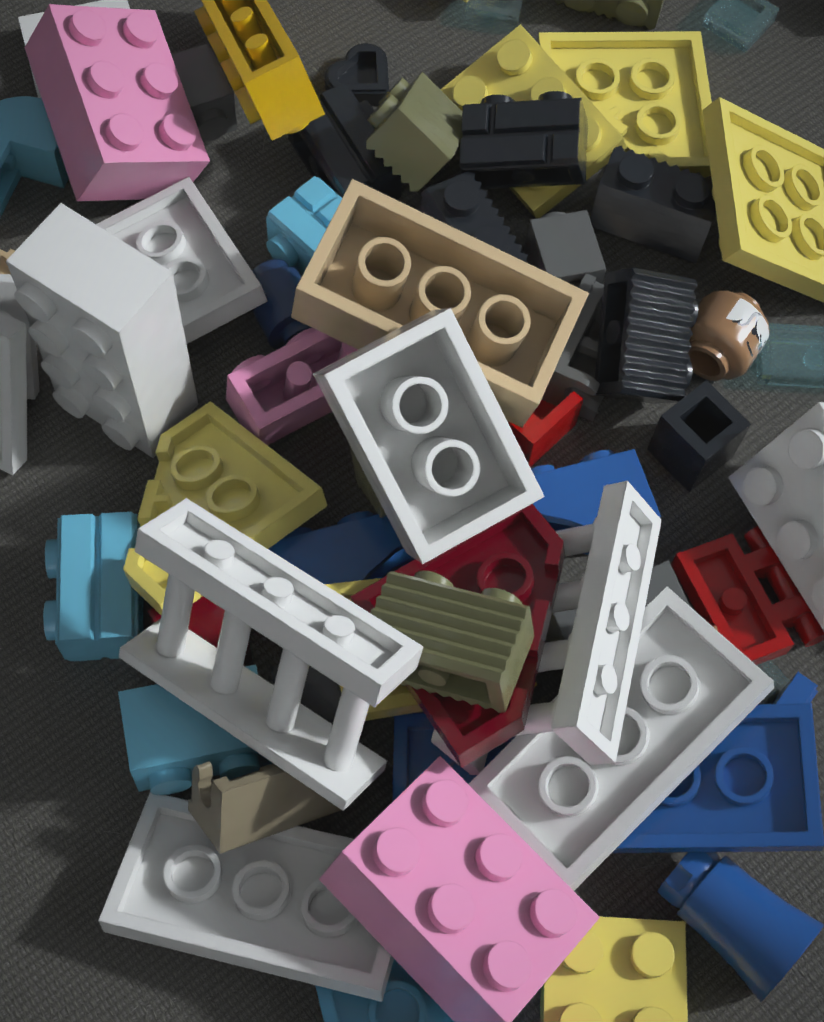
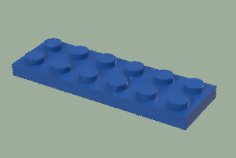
(744, 797)

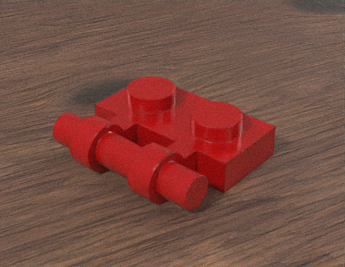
(729, 595)

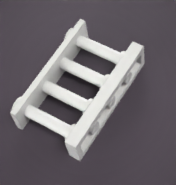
(294, 612)
(605, 630)

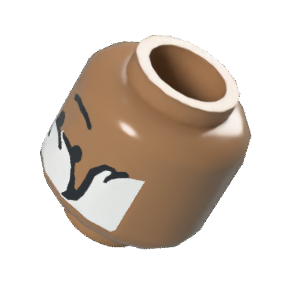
(727, 335)

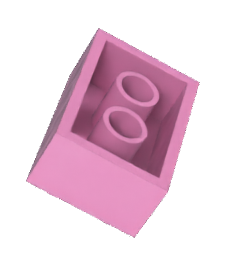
(114, 102)
(459, 899)

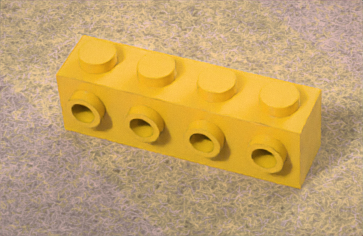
(260, 64)

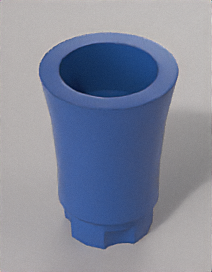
(740, 918)

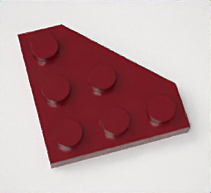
(514, 556)

